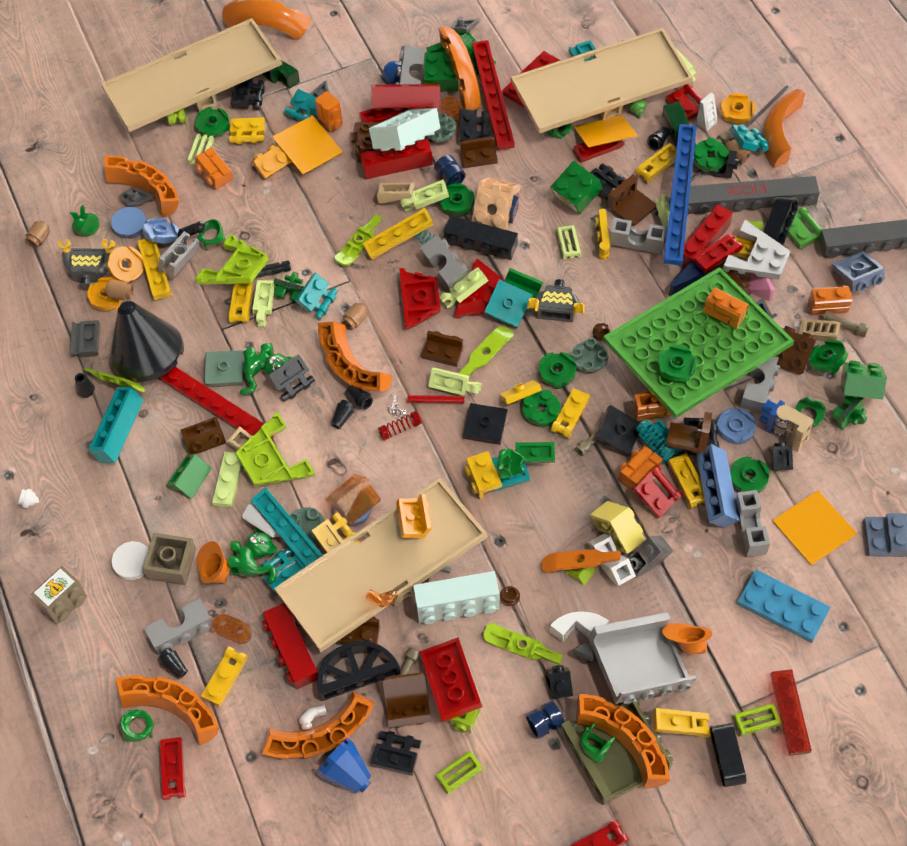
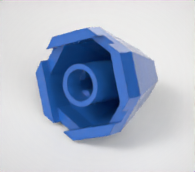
(346, 768)

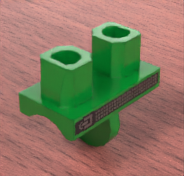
(292, 286)
(854, 413)

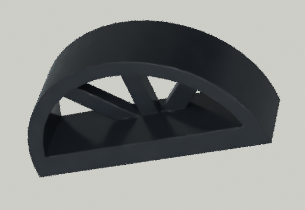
(357, 679)

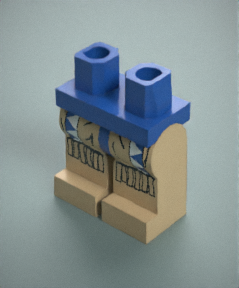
(786, 423)

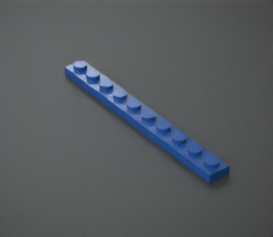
(680, 195)

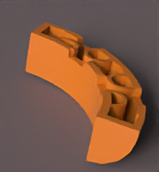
(267, 13)
(462, 68)
(779, 149)
(143, 177)
(344, 364)
(172, 697)
(629, 732)
(322, 737)

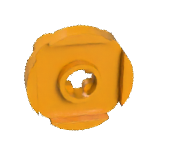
(732, 115)
(115, 266)
(99, 301)

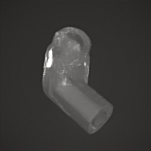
(393, 407)

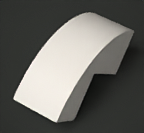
(617, 571)
(581, 621)

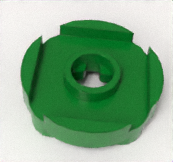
(216, 129)
(714, 147)
(460, 207)
(831, 363)
(673, 372)
(553, 378)
(541, 398)
(752, 466)

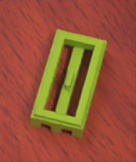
(771, 707)
(465, 778)

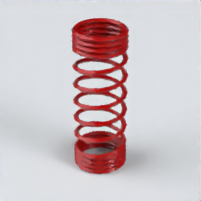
(383, 430)

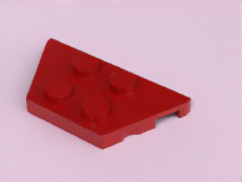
(419, 297)
(477, 302)

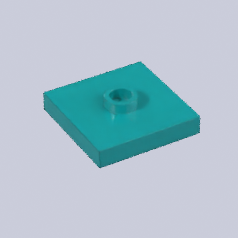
(508, 303)

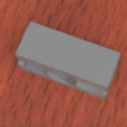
(178, 254)

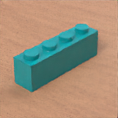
(115, 425)

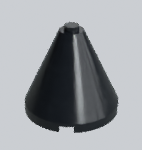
(143, 344)

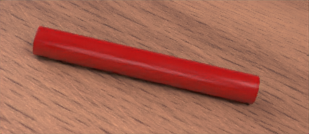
(435, 399)

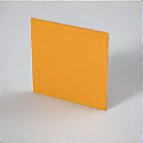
(605, 131)
(307, 144)
(814, 527)

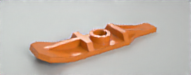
(569, 559)

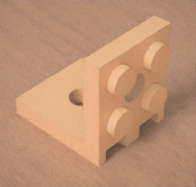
(499, 194)

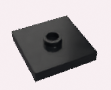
(485, 423)
(618, 431)

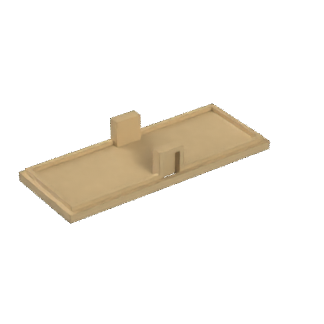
(206, 70)
(601, 86)
(332, 591)

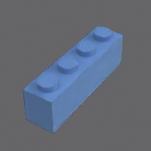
(717, 486)

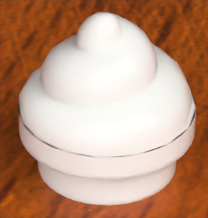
(28, 498)

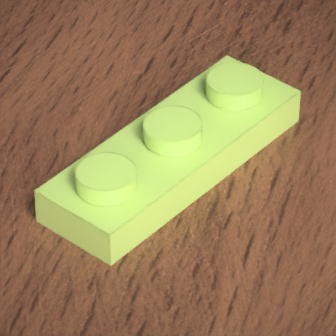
(227, 481)

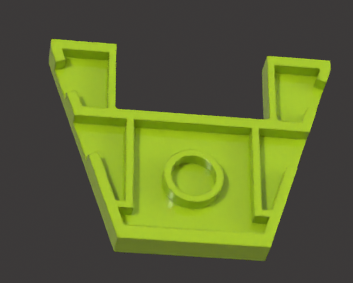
(239, 269)
(264, 462)

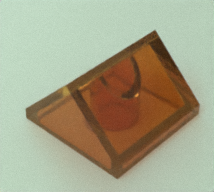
(354, 498)

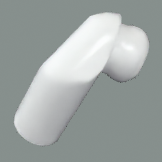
(310, 714)

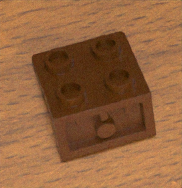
(690, 437)

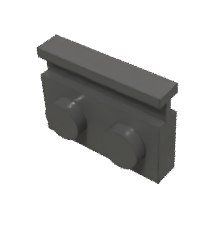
(85, 338)

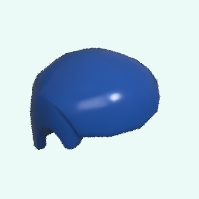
(390, 72)

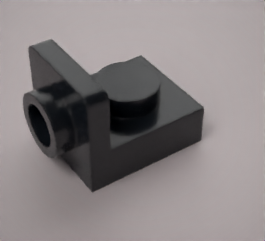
(781, 457)

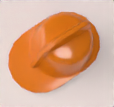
(212, 563)
(688, 637)

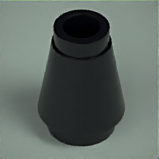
(658, 138)
(84, 386)
(360, 397)
(342, 413)
(171, 661)

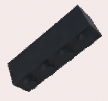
(480, 237)

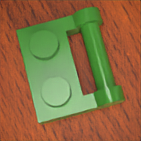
(799, 233)

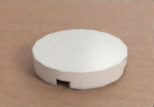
(129, 560)

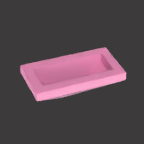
(761, 287)

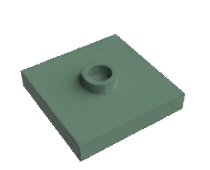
(224, 368)

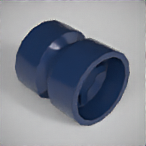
(449, 170)
(542, 720)

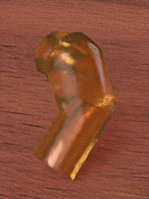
(384, 599)

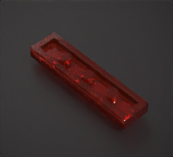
(790, 712)

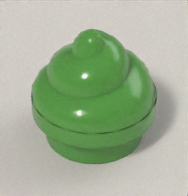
(638, 107)

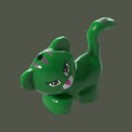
(256, 362)
(256, 546)

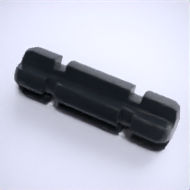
(192, 229)
(275, 268)

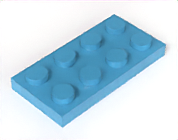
(783, 605)

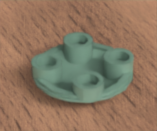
(446, 130)
(590, 355)
(307, 519)

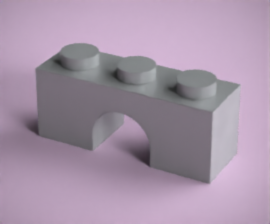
(411, 59)
(624, 235)
(438, 252)
(757, 394)
(753, 533)
(196, 622)

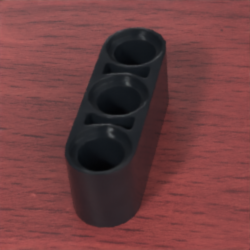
(781, 219)
(728, 755)

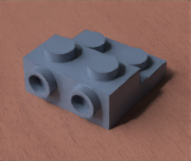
(859, 271)
(886, 535)

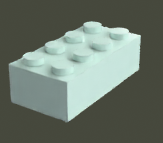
(404, 129)
(457, 597)

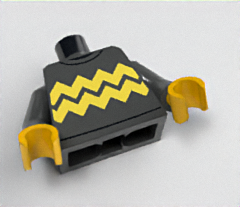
(85, 263)
(556, 303)

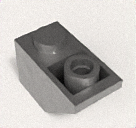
(649, 554)

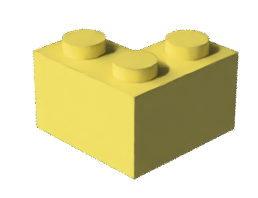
(619, 524)

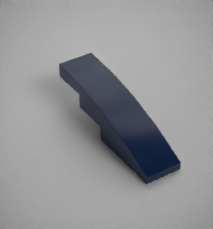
(687, 277)

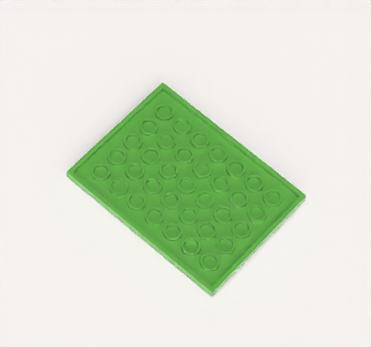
(720, 349)

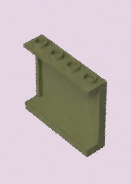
(618, 770)

